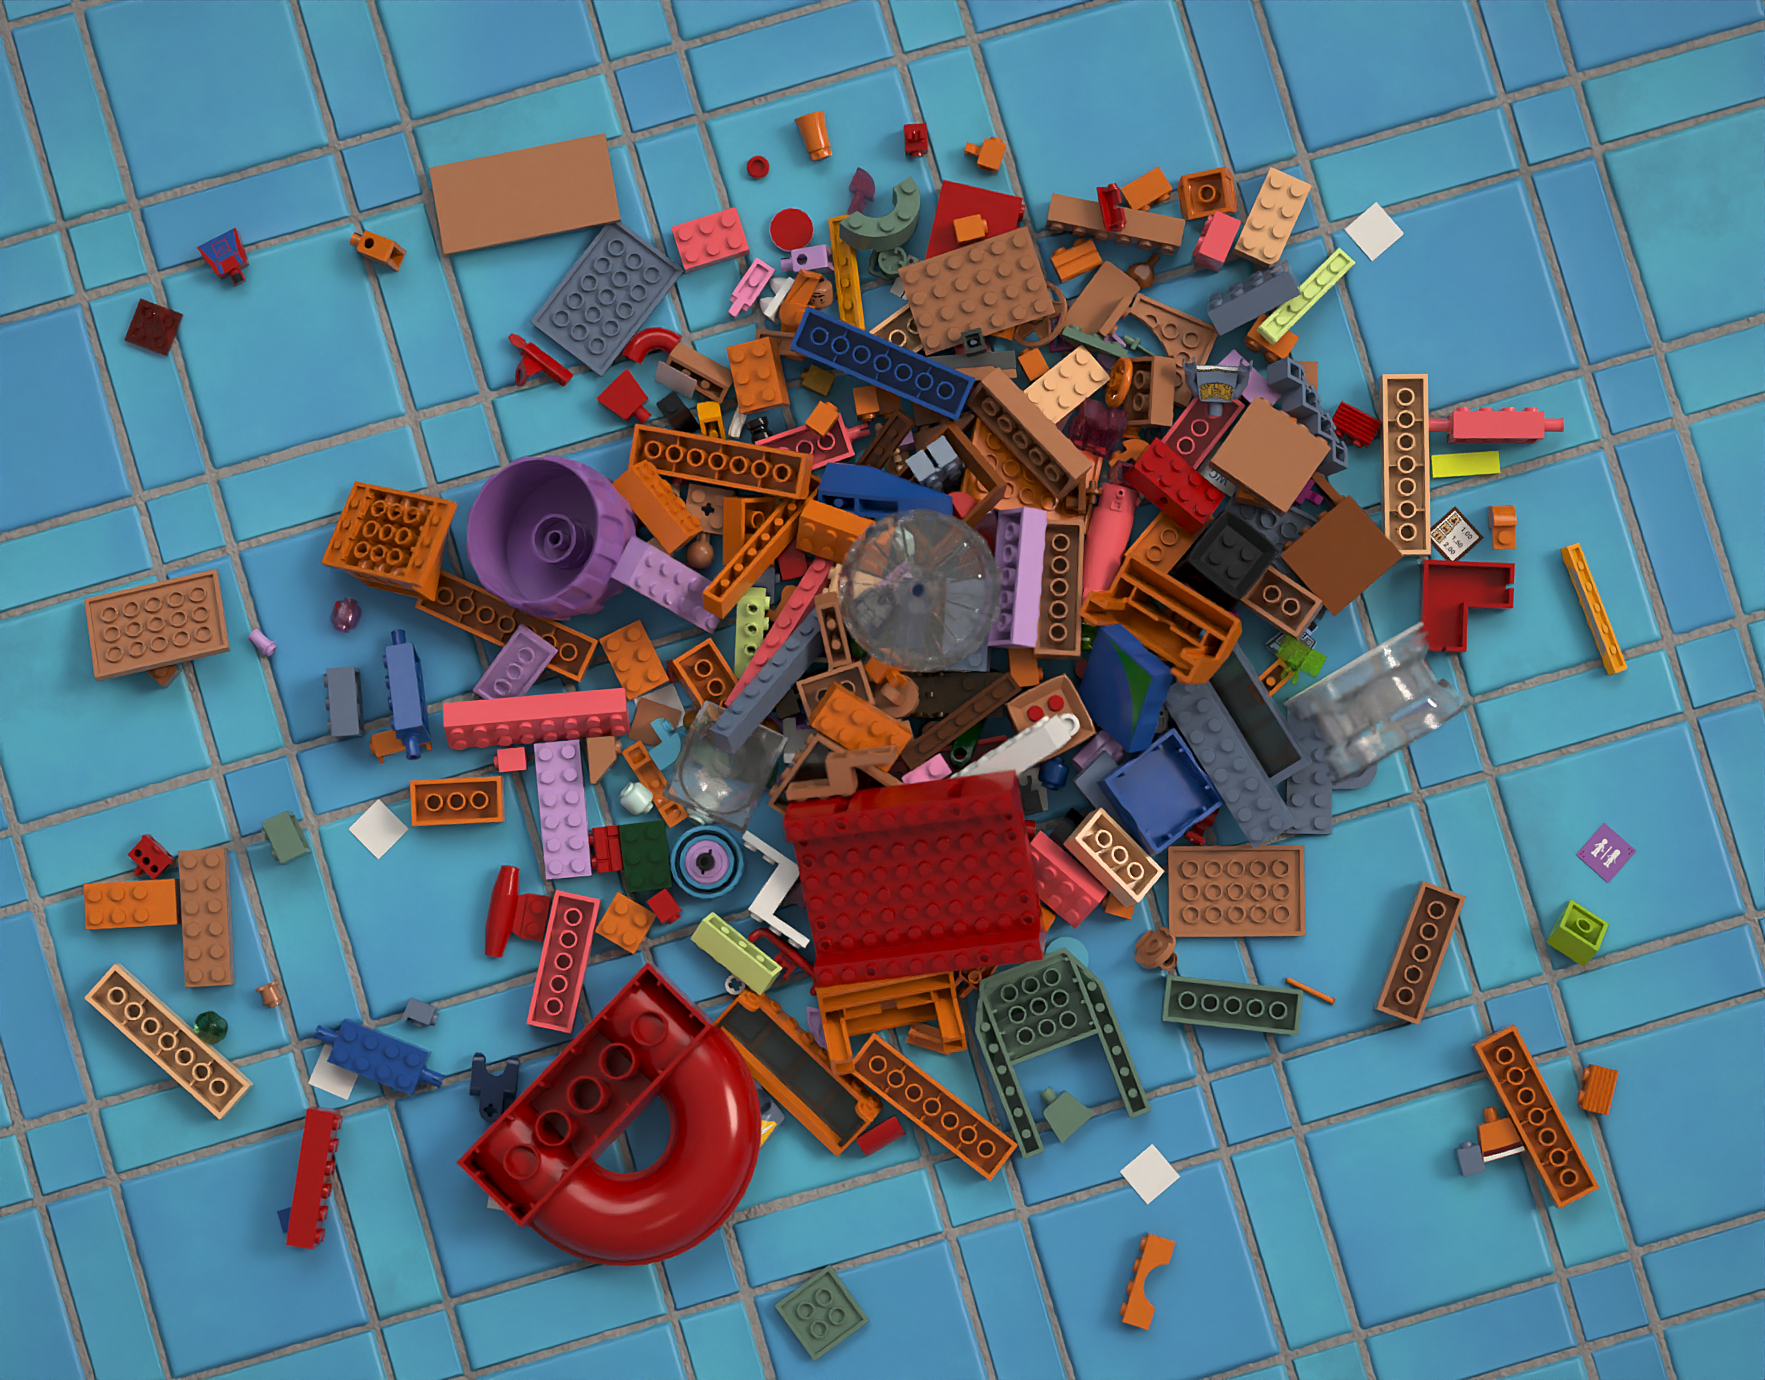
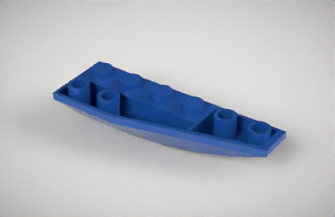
(876, 492)

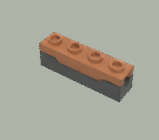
(982, 364)

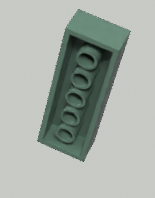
(1231, 1005)

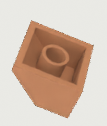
(602, 756)

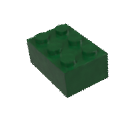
(646, 856)

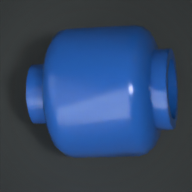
(1053, 773)

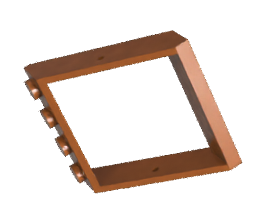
(975, 463)

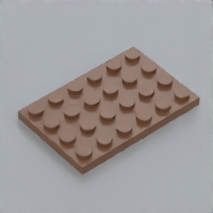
(974, 287)
(156, 625)
(1236, 891)

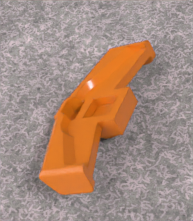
(796, 303)

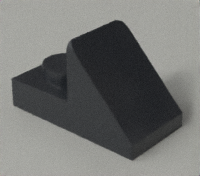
(677, 413)

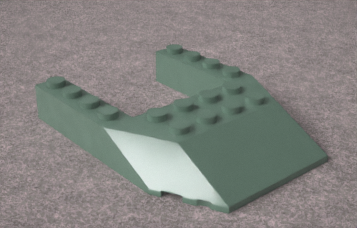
(1041, 1010)

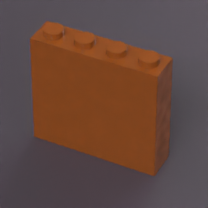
(1341, 554)

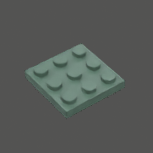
(821, 1312)

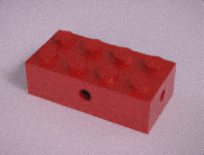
(1174, 486)

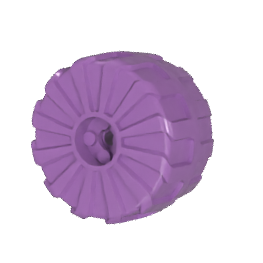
(518, 529)

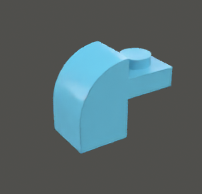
(667, 752)

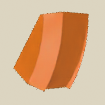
(1206, 193)

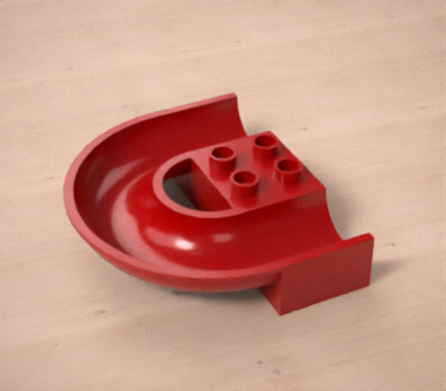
(546, 1144)

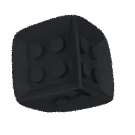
(1227, 560)

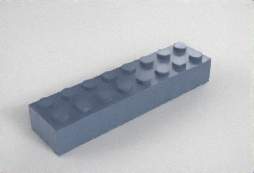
(1229, 761)

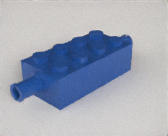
(407, 694)
(379, 1056)

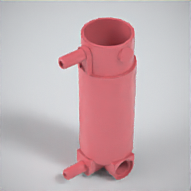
(1107, 537)

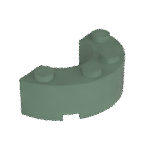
(886, 231)

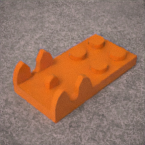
(1164, 542)

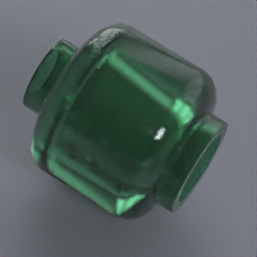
(211, 1027)

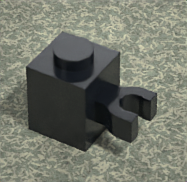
(1030, 799)

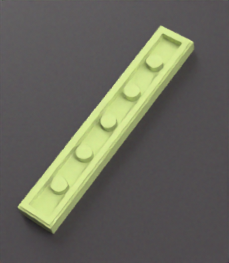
(1311, 291)

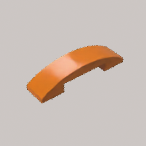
(653, 780)

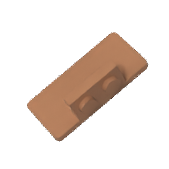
(1102, 302)

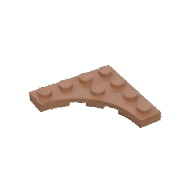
(1179, 336)

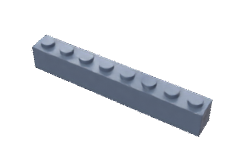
(769, 685)

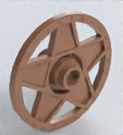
(1042, 325)

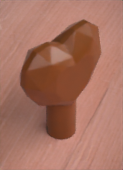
(1143, 271)

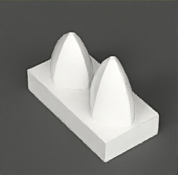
(771, 305)

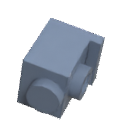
(421, 1013)

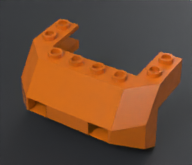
(1171, 632)
(885, 1005)

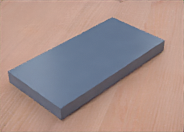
(1087, 785)

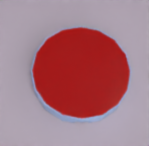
(791, 229)

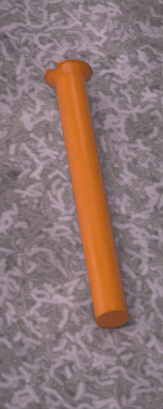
(1314, 992)

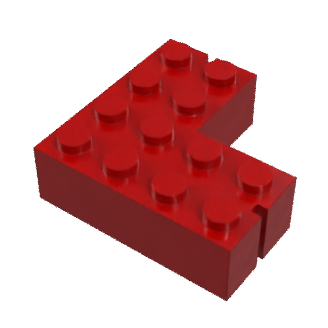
(1451, 590)

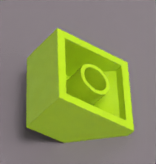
(1577, 933)

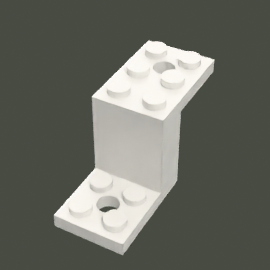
(775, 890)

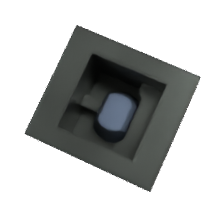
(973, 342)

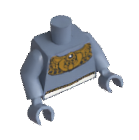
(1216, 383)

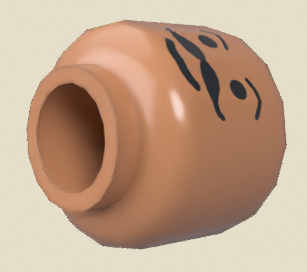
(822, 295)

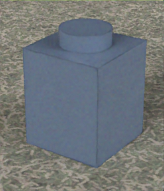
(1469, 1158)

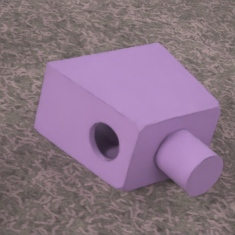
(818, 260)

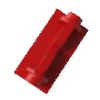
(1113, 217)

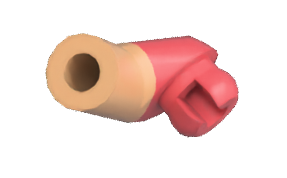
(676, 485)

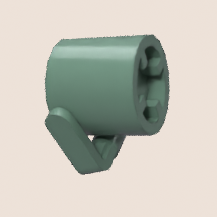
(888, 263)

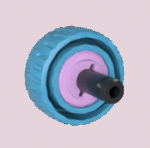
(707, 862)

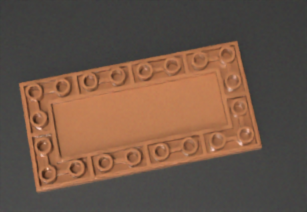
(525, 194)

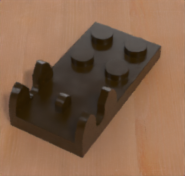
(947, 691)

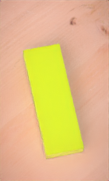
(1465, 464)

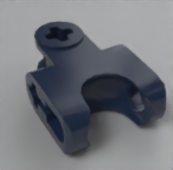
(493, 1088)

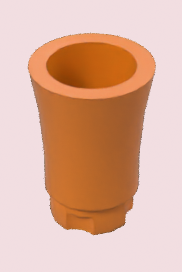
(815, 135)

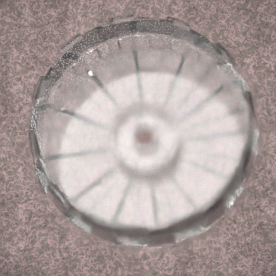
(957, 595)

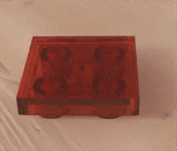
(153, 327)

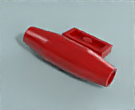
(513, 913)

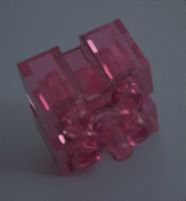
(1097, 428)

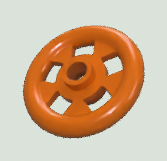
(1119, 383)

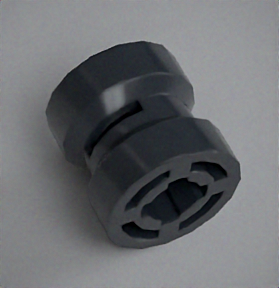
(759, 425)

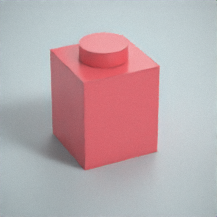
(511, 760)

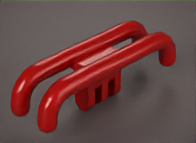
(787, 957)

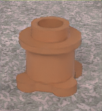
(270, 994)

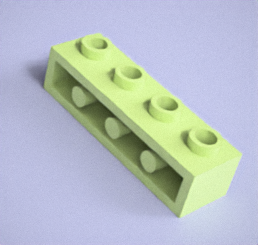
(750, 626)
(736, 953)

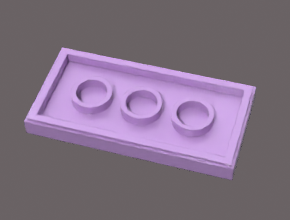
(516, 666)

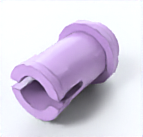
(263, 643)

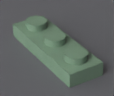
(1093, 342)

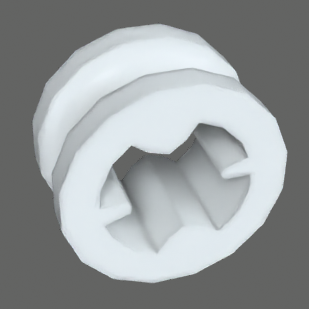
(732, 990)

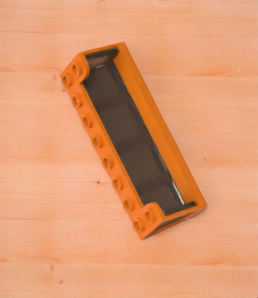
(798, 1071)

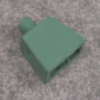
(1064, 1113)

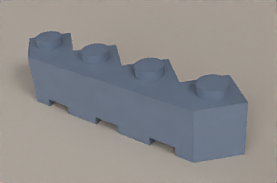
(1303, 402)

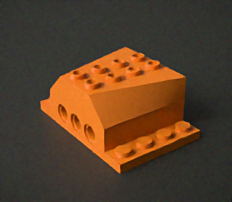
(392, 539)

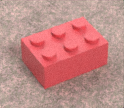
(1218, 237)
(710, 240)

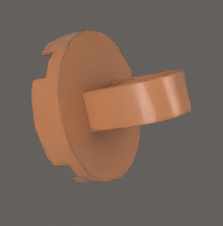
(897, 701)
(1156, 948)

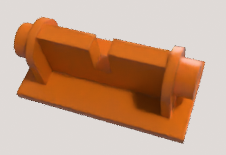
(925, 1037)

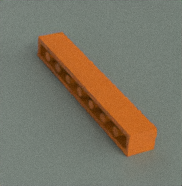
(757, 554)

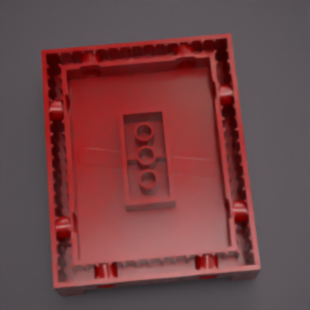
(917, 879)

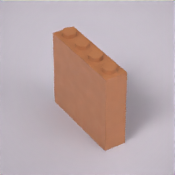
(1269, 456)

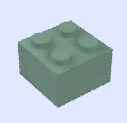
(285, 837)

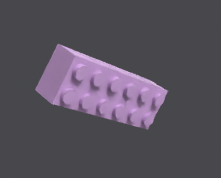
(1020, 559)
(665, 583)
(563, 809)

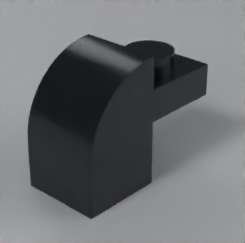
(1066, 828)

